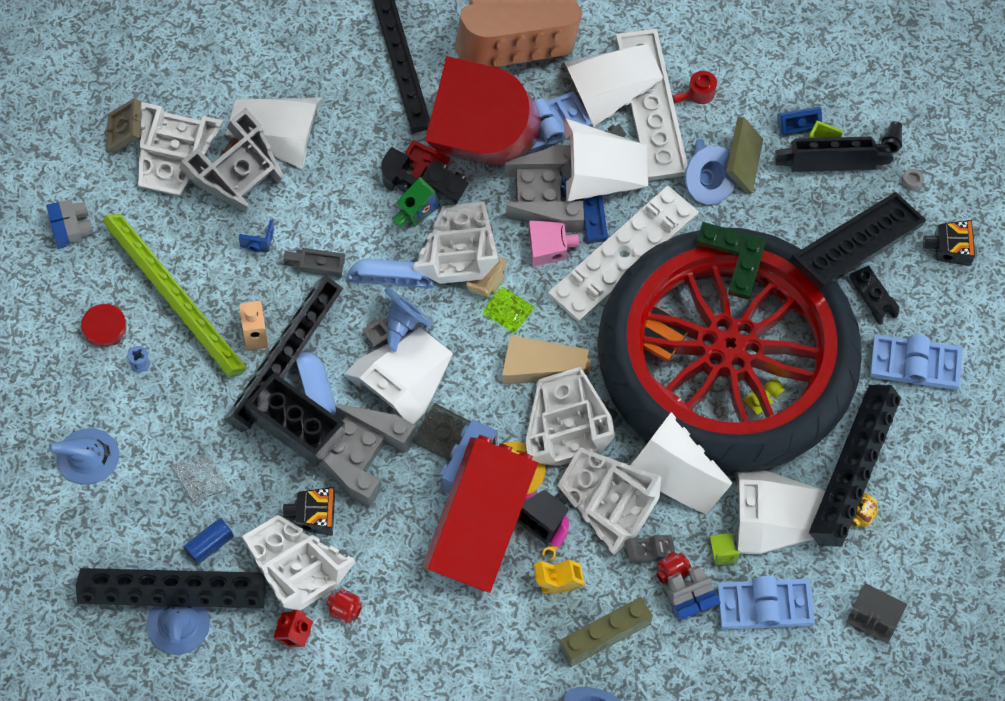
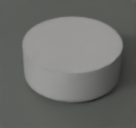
(912, 179)

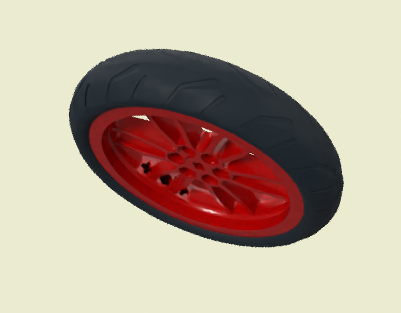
(743, 443)

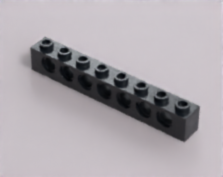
(287, 346)
(855, 466)
(171, 588)

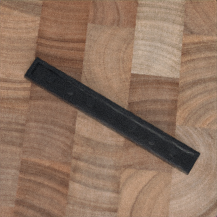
(402, 65)

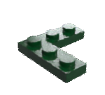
(744, 245)

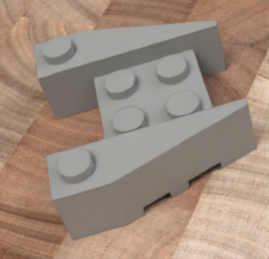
(239, 167)
(540, 189)
(364, 437)

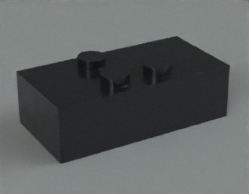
(295, 419)

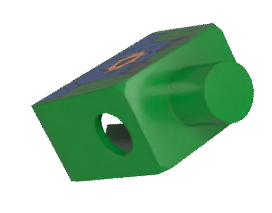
(416, 204)

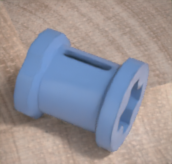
(135, 354)

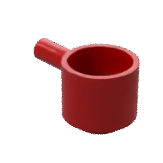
(701, 88)

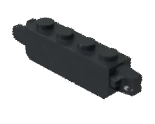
(833, 154)

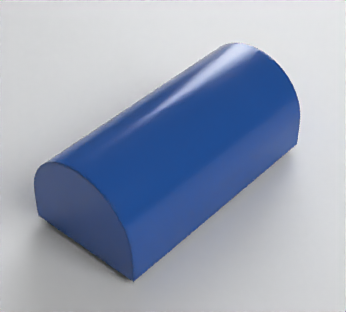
(798, 120)
(208, 541)

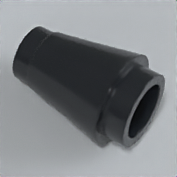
(893, 136)

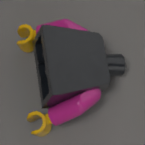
(546, 519)

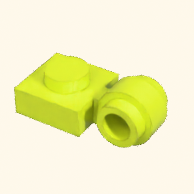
(773, 388)

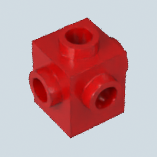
(293, 628)

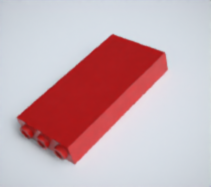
(480, 513)

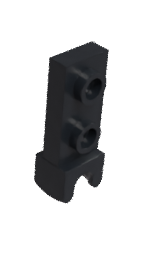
(874, 294)

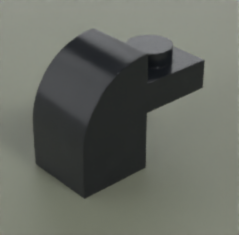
(394, 170)

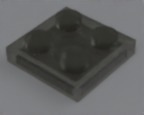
(440, 431)

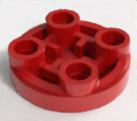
(103, 325)

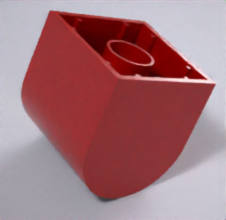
(482, 114)

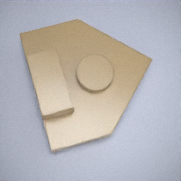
(490, 282)

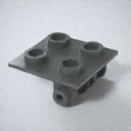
(876, 613)

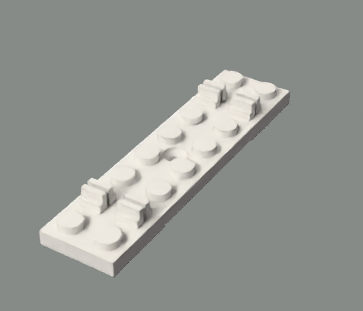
(599, 273)

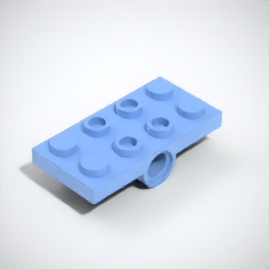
(552, 118)
(916, 361)
(765, 603)

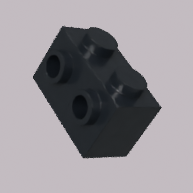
(444, 181)

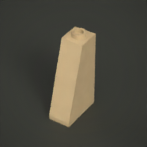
(534, 359)

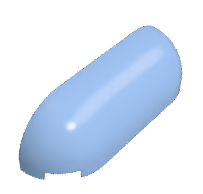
(387, 273)
(315, 380)

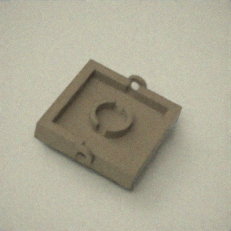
(123, 125)

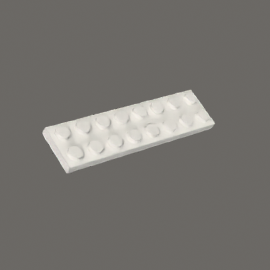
(656, 115)

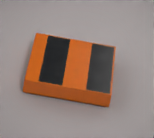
(662, 331)

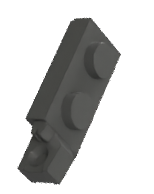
(316, 261)

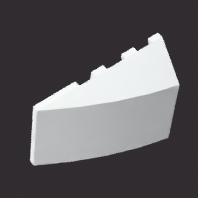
(613, 79)
(284, 124)
(166, 142)
(603, 162)
(459, 245)
(683, 467)
(610, 495)
(296, 563)

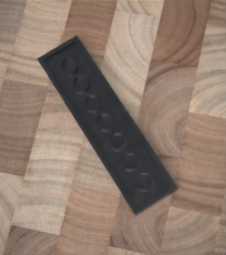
(857, 240)

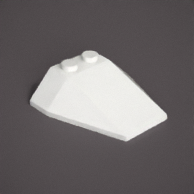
(567, 417)

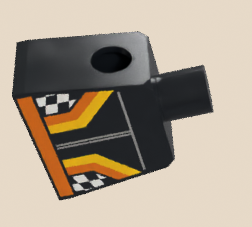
(953, 242)
(313, 510)

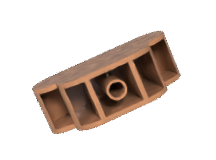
(516, 30)

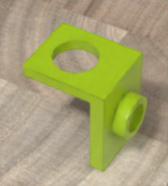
(824, 130)
(724, 549)

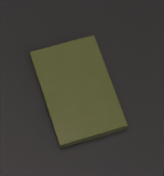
(744, 155)

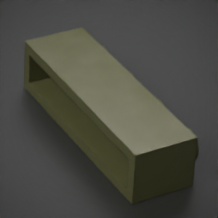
(605, 631)

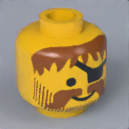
(865, 512)

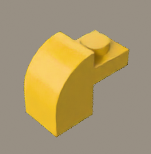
(559, 577)

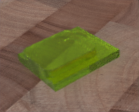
(508, 309)

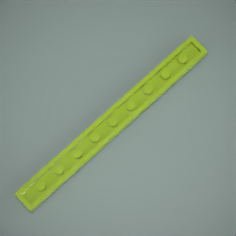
(174, 294)

